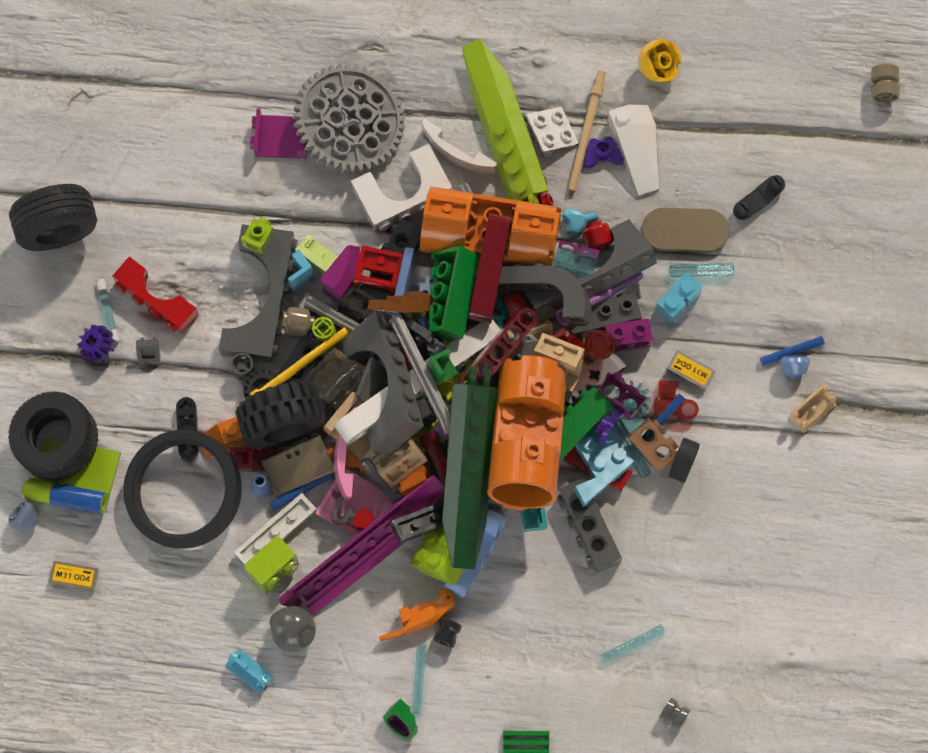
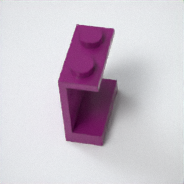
(276, 137)

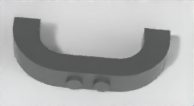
(542, 277)

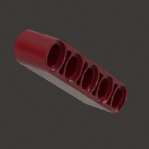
(490, 268)
(501, 342)

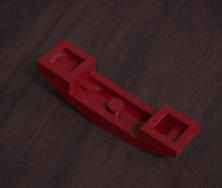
(250, 459)

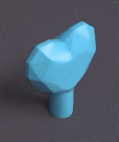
(576, 221)

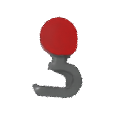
(359, 519)

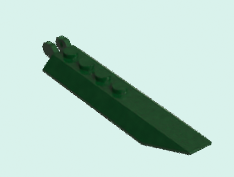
(468, 468)

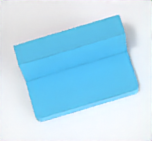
(303, 275)

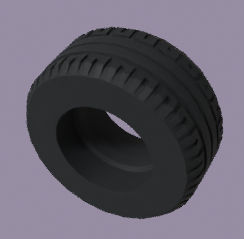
(52, 217)
(34, 416)

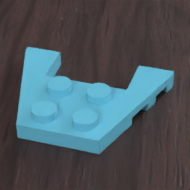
(603, 462)

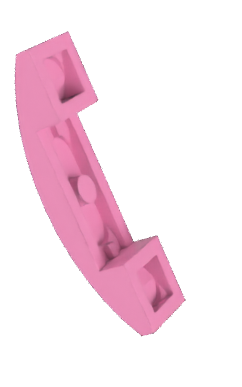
(344, 481)

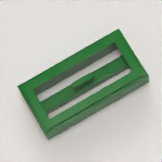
(506, 742)

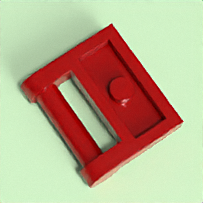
(380, 262)

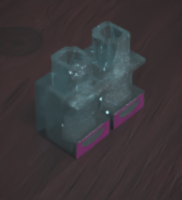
(567, 255)

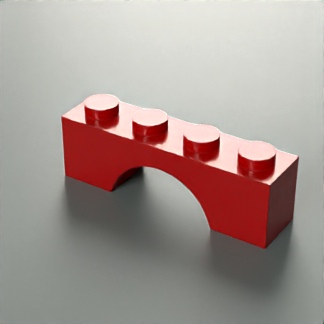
(176, 312)

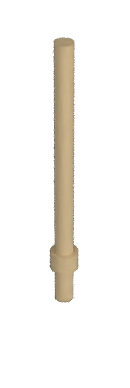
(596, 92)

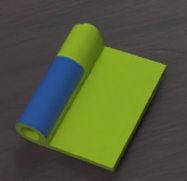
(84, 491)

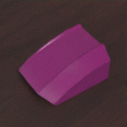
(340, 274)

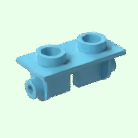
(248, 670)

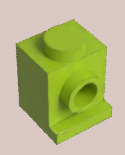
(258, 242)

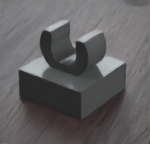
(148, 350)

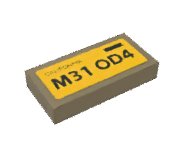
(73, 576)

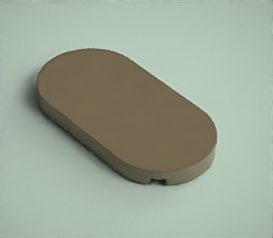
(685, 230)

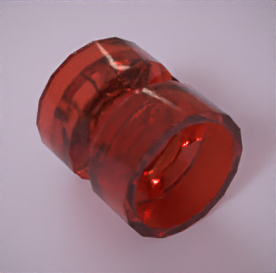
(597, 344)

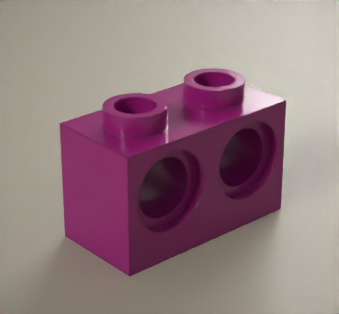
(631, 334)

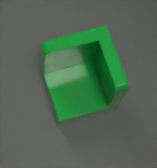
(441, 367)

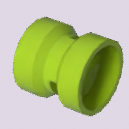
(326, 331)

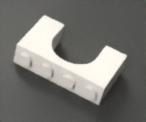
(383, 211)

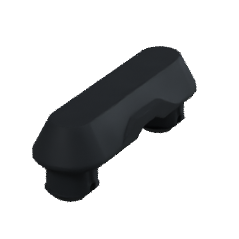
(759, 197)

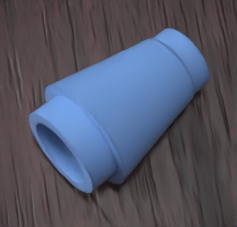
(261, 490)

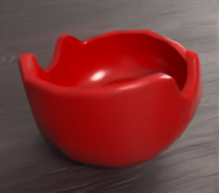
(515, 303)

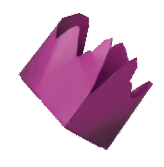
(617, 380)

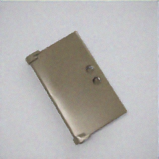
(305, 464)

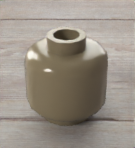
(296, 321)

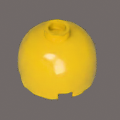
(659, 60)

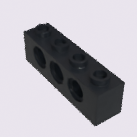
(405, 232)

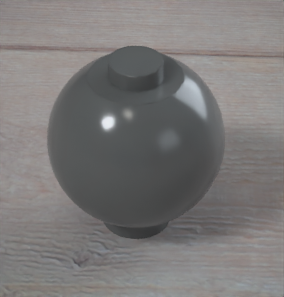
(292, 628)

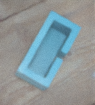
(673, 303)

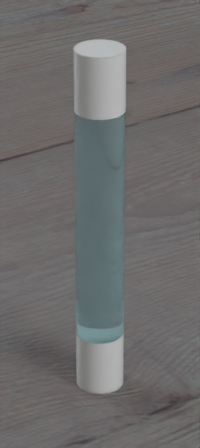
(107, 309)

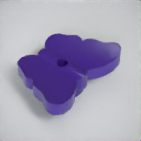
(594, 154)
(606, 425)

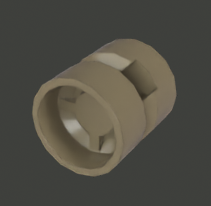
(885, 80)

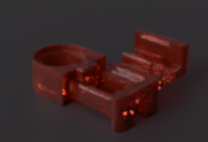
(667, 393)

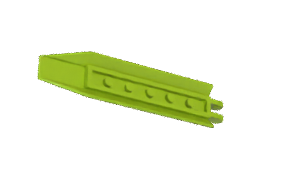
(503, 124)

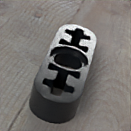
(180, 423)

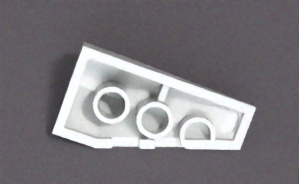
(636, 139)

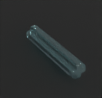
(701, 270)

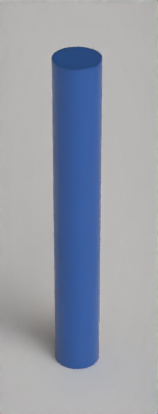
(792, 350)
(665, 415)
(283, 500)

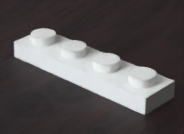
(282, 525)

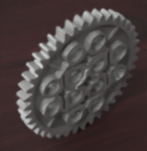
(342, 83)

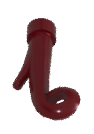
(437, 456)

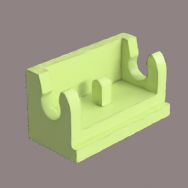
(316, 254)

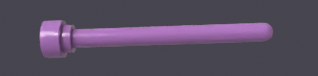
(604, 295)

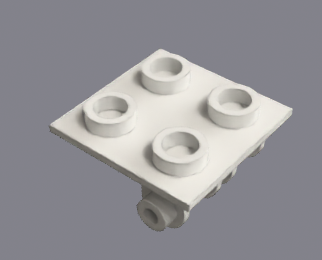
(551, 130)

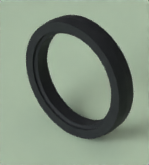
(134, 478)

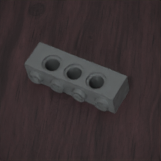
(598, 560)

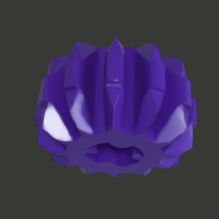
(96, 343)

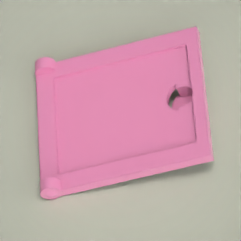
(363, 497)

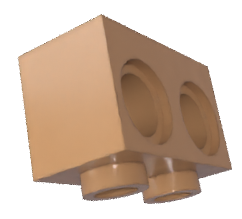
(649, 447)

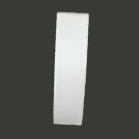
(479, 164)

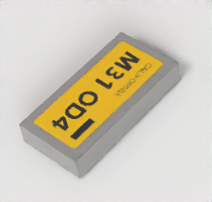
(690, 370)

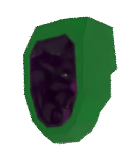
(401, 720)

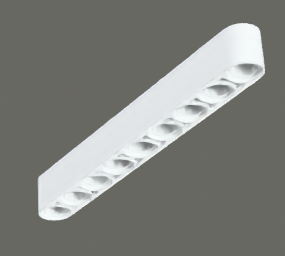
(462, 352)

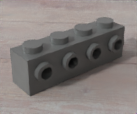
(609, 311)

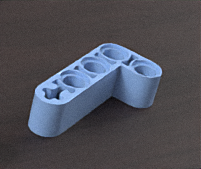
(493, 528)

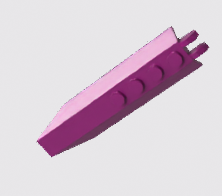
(359, 553)

